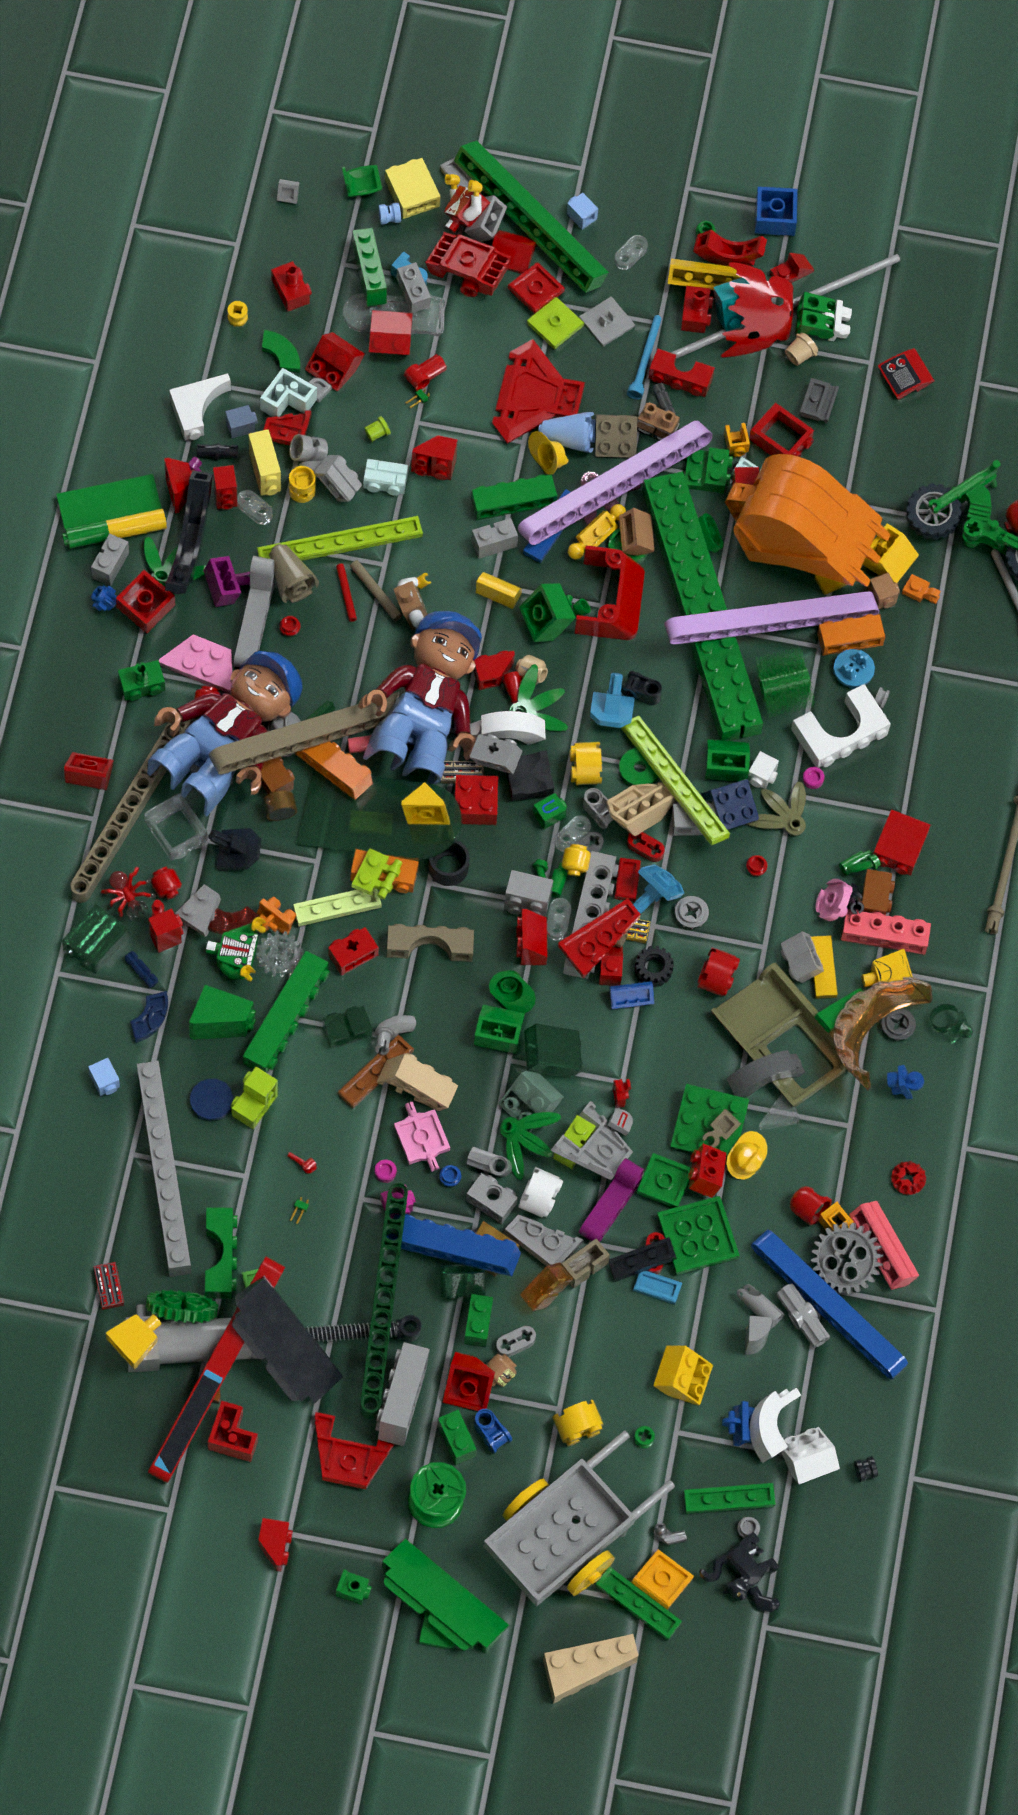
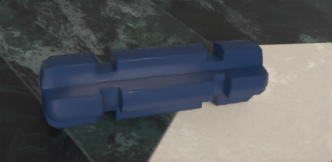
(141, 969)

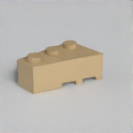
(419, 1080)

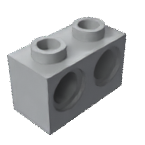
(413, 287)

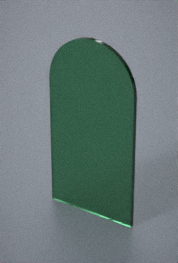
(374, 820)

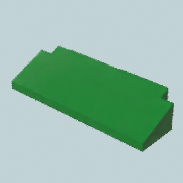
(450, 1605)

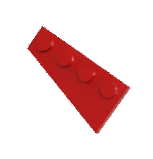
(596, 938)

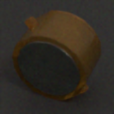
(280, 805)

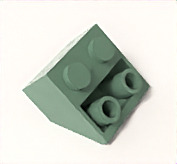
(530, 1095)

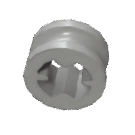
(882, 697)

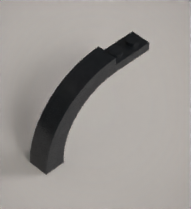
(192, 533)

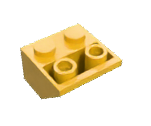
(895, 554)
(683, 1374)

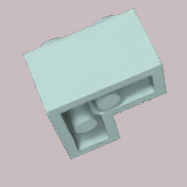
(285, 391)

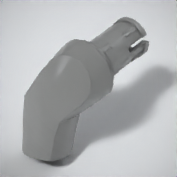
(390, 1029)

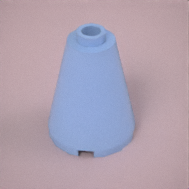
(571, 431)

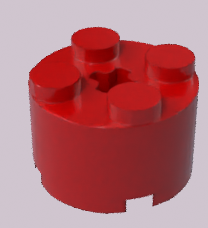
(718, 972)

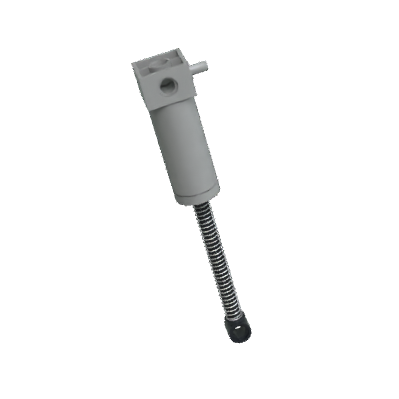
(196, 1341)

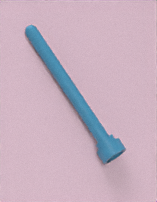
(636, 389)

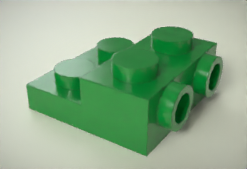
(708, 470)

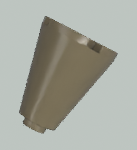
(291, 574)

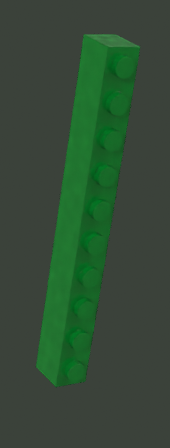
(532, 217)

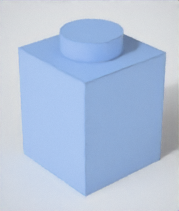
(582, 210)
(104, 1077)

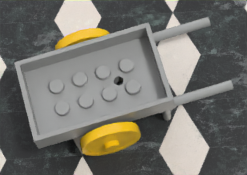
(544, 1546)

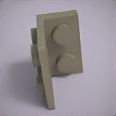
(616, 435)

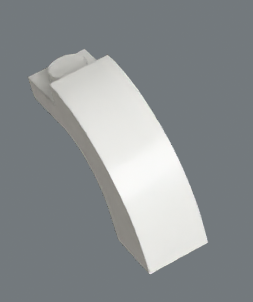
(511, 724)
(763, 1424)

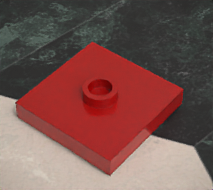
(536, 287)

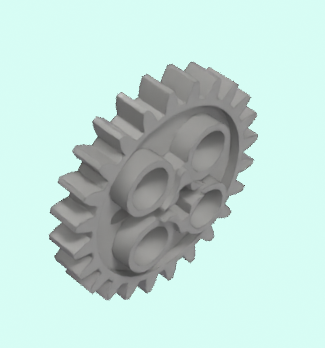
(864, 1267)

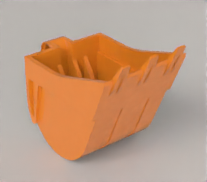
(805, 520)

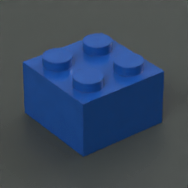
(776, 211)

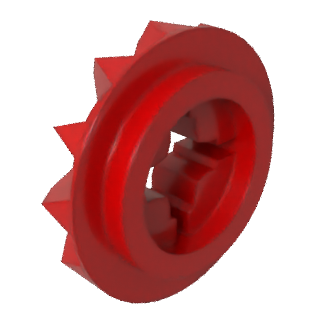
(905, 1186)

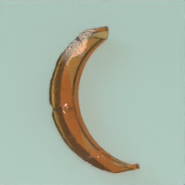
(868, 1008)

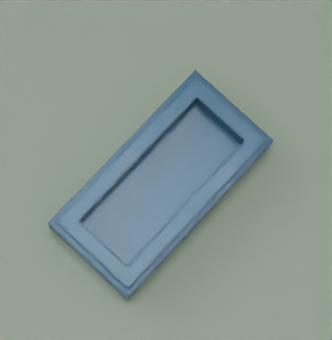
(658, 1287)

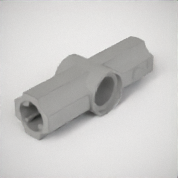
(803, 1315)

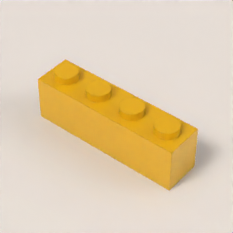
(699, 274)

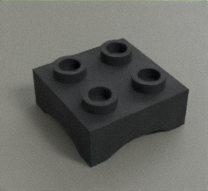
(531, 777)

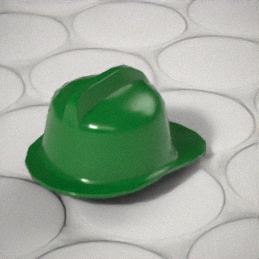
(512, 991)

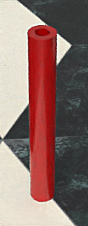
(346, 592)

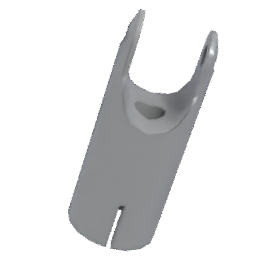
(760, 1304)

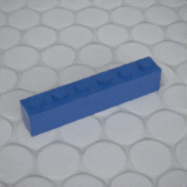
(458, 1245)

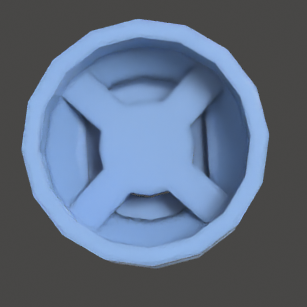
(389, 213)

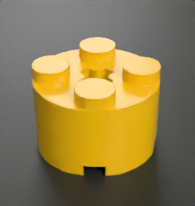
(586, 763)
(578, 1421)

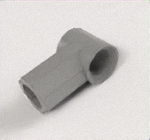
(487, 1161)

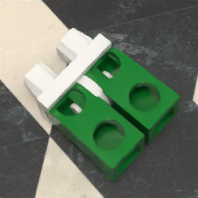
(822, 317)

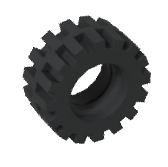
(658, 955)

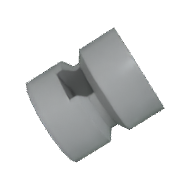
(308, 448)

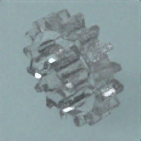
(277, 962)

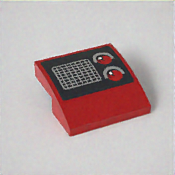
(906, 373)

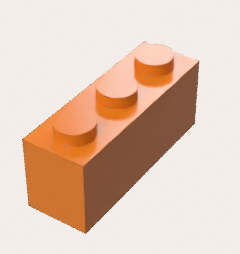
(851, 634)
(403, 883)

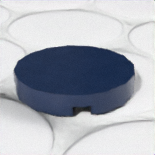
(211, 1099)

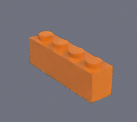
(338, 768)

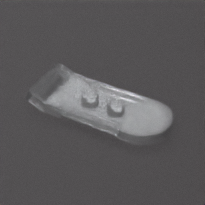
(425, 321)

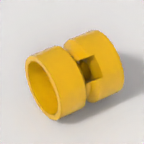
(302, 484)

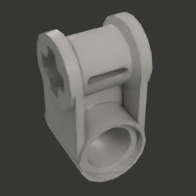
(598, 810)

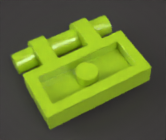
(371, 870)

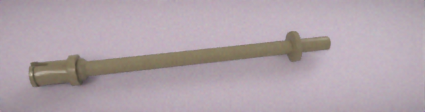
(996, 912)

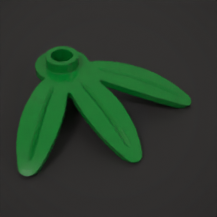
(153, 561)
(539, 702)
(530, 1141)

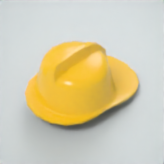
(547, 453)
(747, 1155)

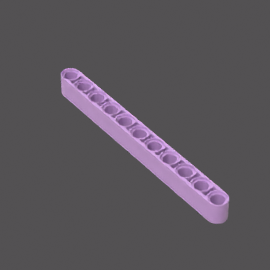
(614, 482)
(769, 617)

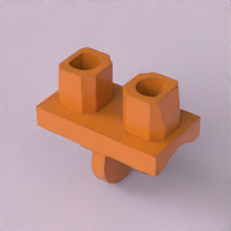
(274, 917)

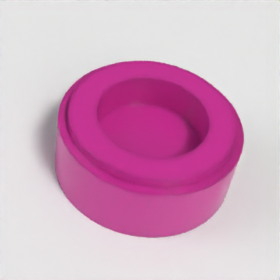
(813, 777)
(385, 1171)

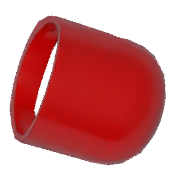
(806, 1203)

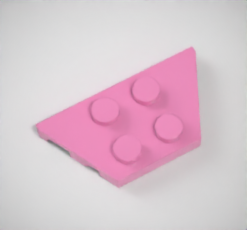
(202, 662)

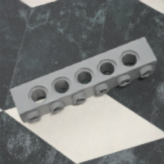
(599, 865)

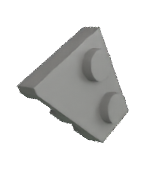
(200, 909)

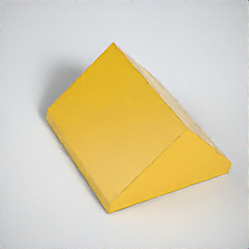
(425, 807)

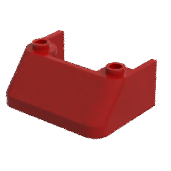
(616, 620)

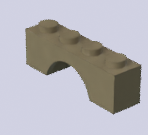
(455, 942)

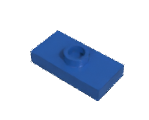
(631, 995)

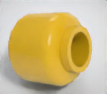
(576, 859)

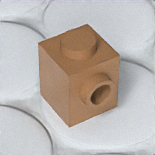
(884, 590)

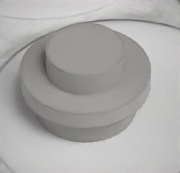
(747, 1526)

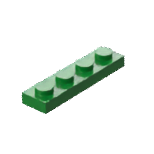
(729, 1498)
(638, 1603)

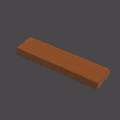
(365, 1080)

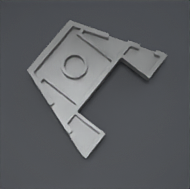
(601, 1152)

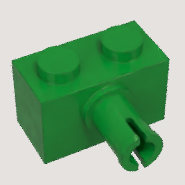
(141, 680)

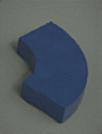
(151, 1017)

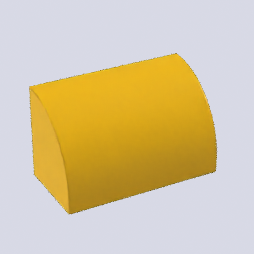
(498, 590)

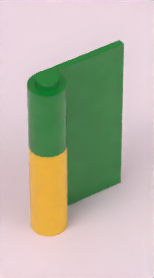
(112, 508)

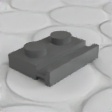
(819, 400)

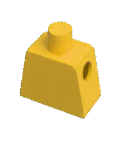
(134, 1338)

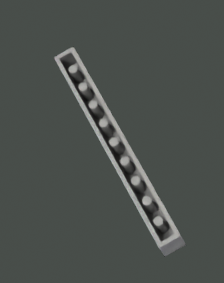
(164, 1169)

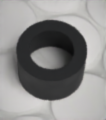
(458, 851)

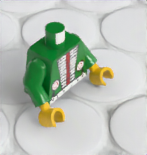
(237, 950)

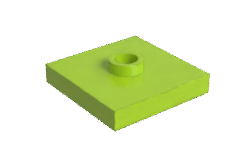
(555, 323)

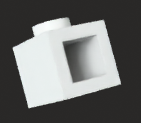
(763, 771)

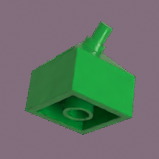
(547, 612)

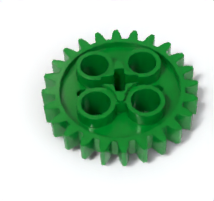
(195, 1307)

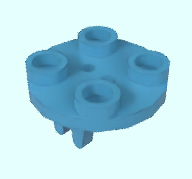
(860, 661)

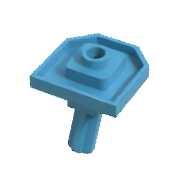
(612, 708)
(660, 884)

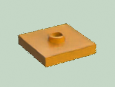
(662, 1579)

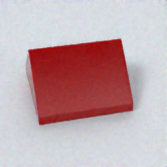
(518, 247)
(88, 770)

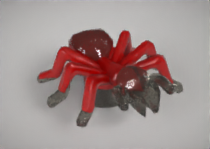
(128, 892)

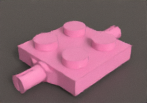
(421, 1136)

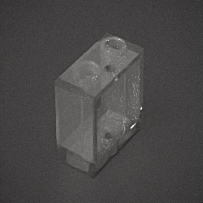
(166, 810)

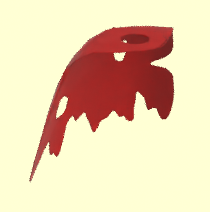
(758, 311)

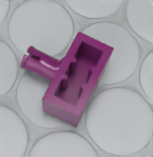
(223, 581)

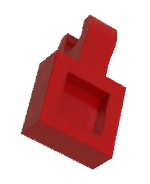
(620, 1092)

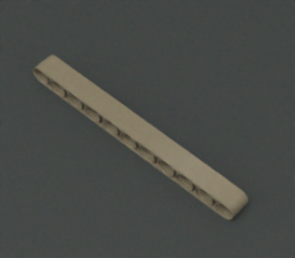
(297, 736)
(117, 829)

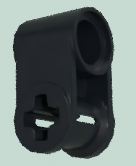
(640, 687)

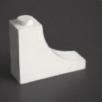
(192, 401)

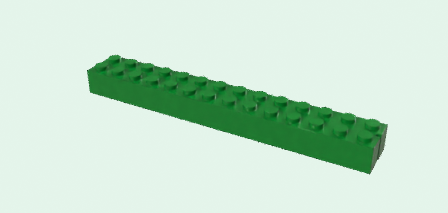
(699, 592)

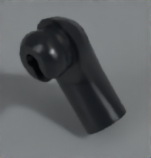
(761, 1602)

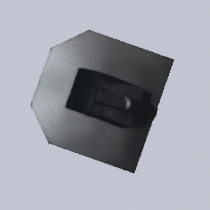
(237, 848)

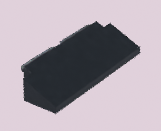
(277, 1334)

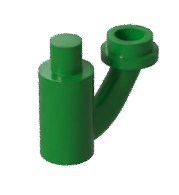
(859, 862)
(559, 876)

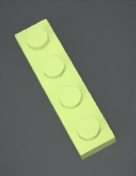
(335, 906)

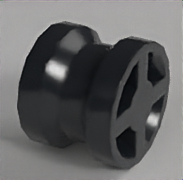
(865, 1468)

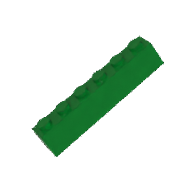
(286, 1012)

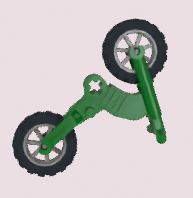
(978, 518)

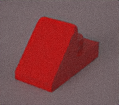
(793, 269)

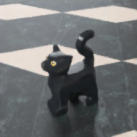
(744, 1565)

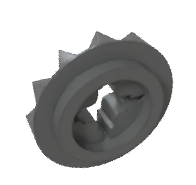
(908, 1024)

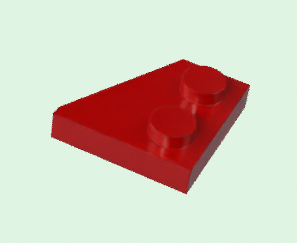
(284, 428)

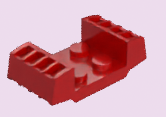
(469, 260)

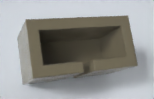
(587, 1260)

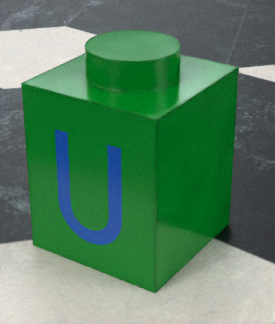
(550, 810)

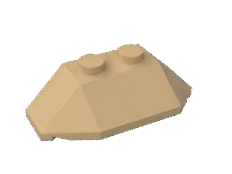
(640, 806)

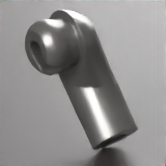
(667, 1536)

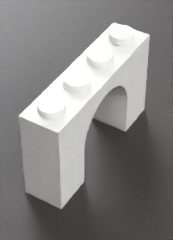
(824, 748)

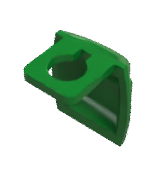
(362, 180)

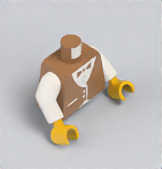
(410, 599)

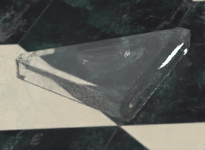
(780, 1114)

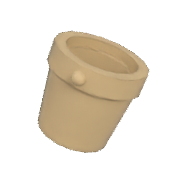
(801, 349)

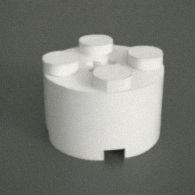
(539, 1192)

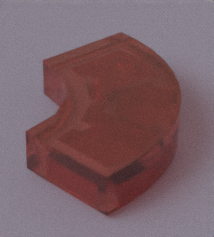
(227, 921)

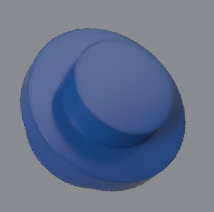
(450, 1175)

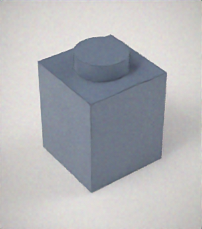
(240, 421)

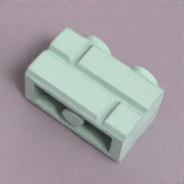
(385, 477)

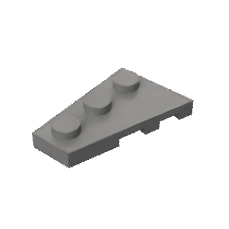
(541, 1242)

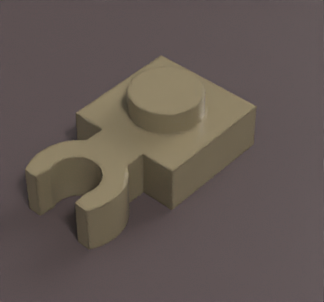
(723, 1126)

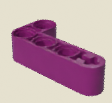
(613, 1201)

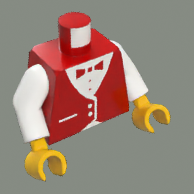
(465, 203)

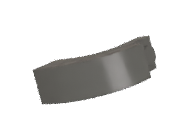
(763, 1071)

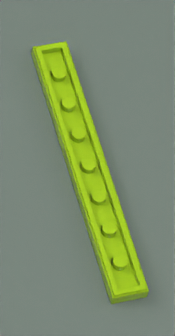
(351, 539)
(676, 781)

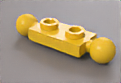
(596, 531)

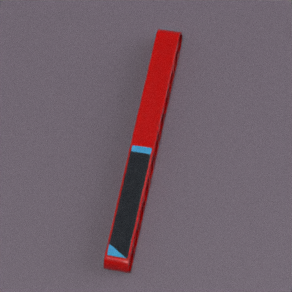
(206, 1388)

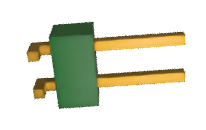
(421, 396)
(301, 1206)

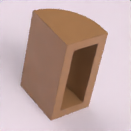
(636, 532)

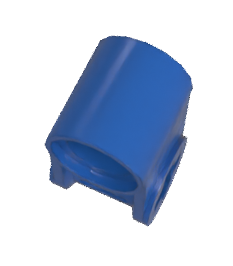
(493, 1434)

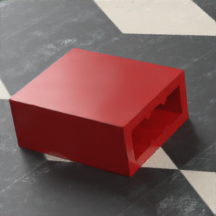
(901, 842)

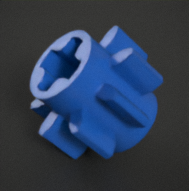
(104, 598)

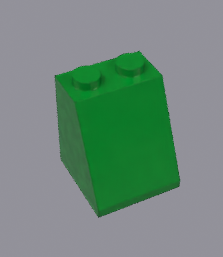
(221, 1015)

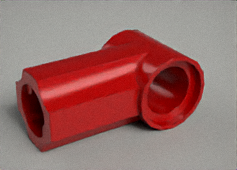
(420, 375)

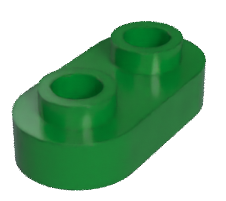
(711, 533)

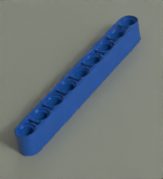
(829, 1304)

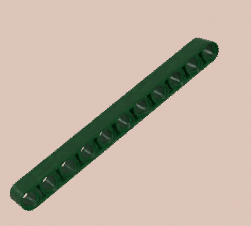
(383, 1310)

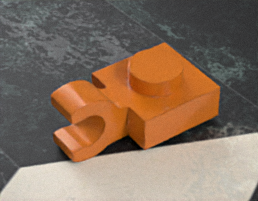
(919, 588)

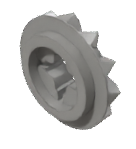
(692, 903)

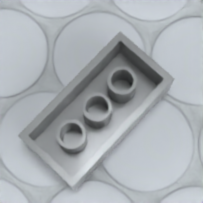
(402, 1393)

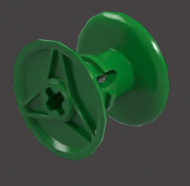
(437, 1495)

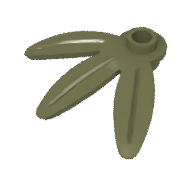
(786, 815)

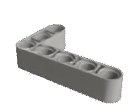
(257, 608)

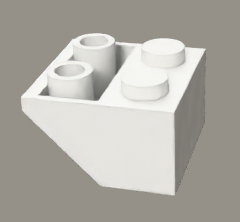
(810, 1455)

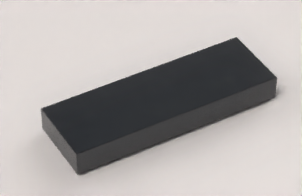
(642, 1259)

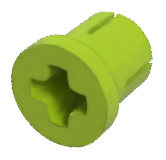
(377, 429)

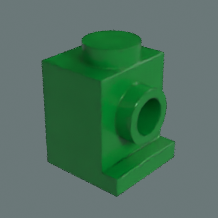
(355, 1595)

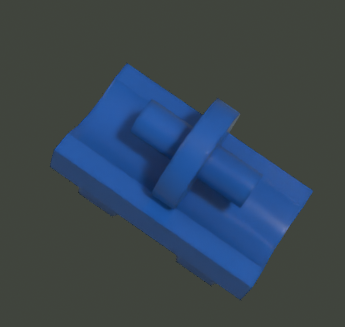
(903, 1081)
(738, 1423)

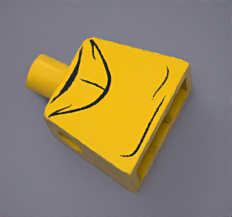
(888, 969)

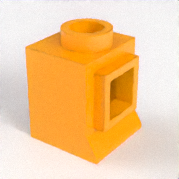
(737, 449)
(826, 1217)

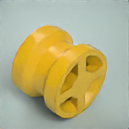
(237, 319)

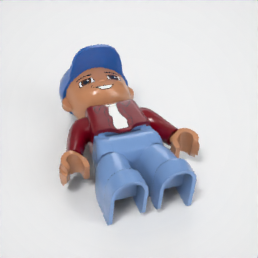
(260, 692)
(428, 696)

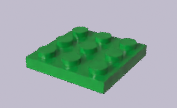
(698, 1111)
(699, 1235)

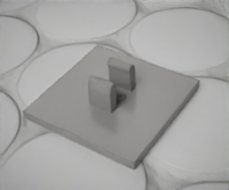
(607, 321)

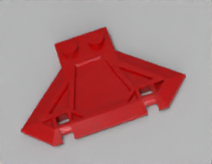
(533, 393)

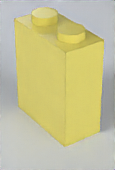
(412, 187)
(264, 462)

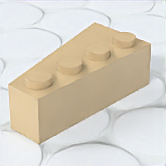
(586, 1664)

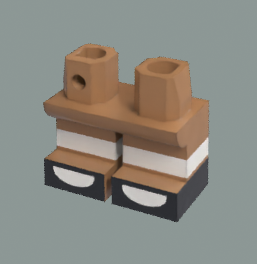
(656, 418)

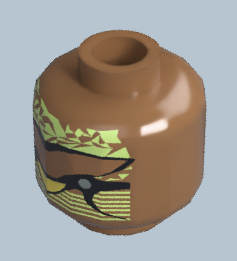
(503, 1368)

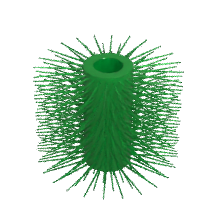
(784, 682)

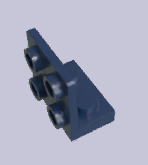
(733, 804)

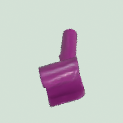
(195, 464)

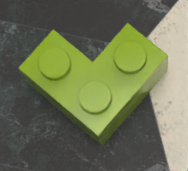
(258, 1095)

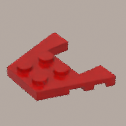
(346, 1460)

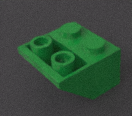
(727, 760)
(499, 1029)

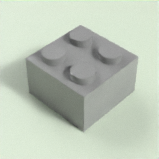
(528, 892)

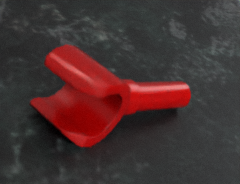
(308, 1165)

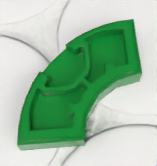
(281, 349)

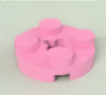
(833, 900)

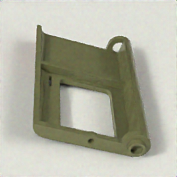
(766, 1012)

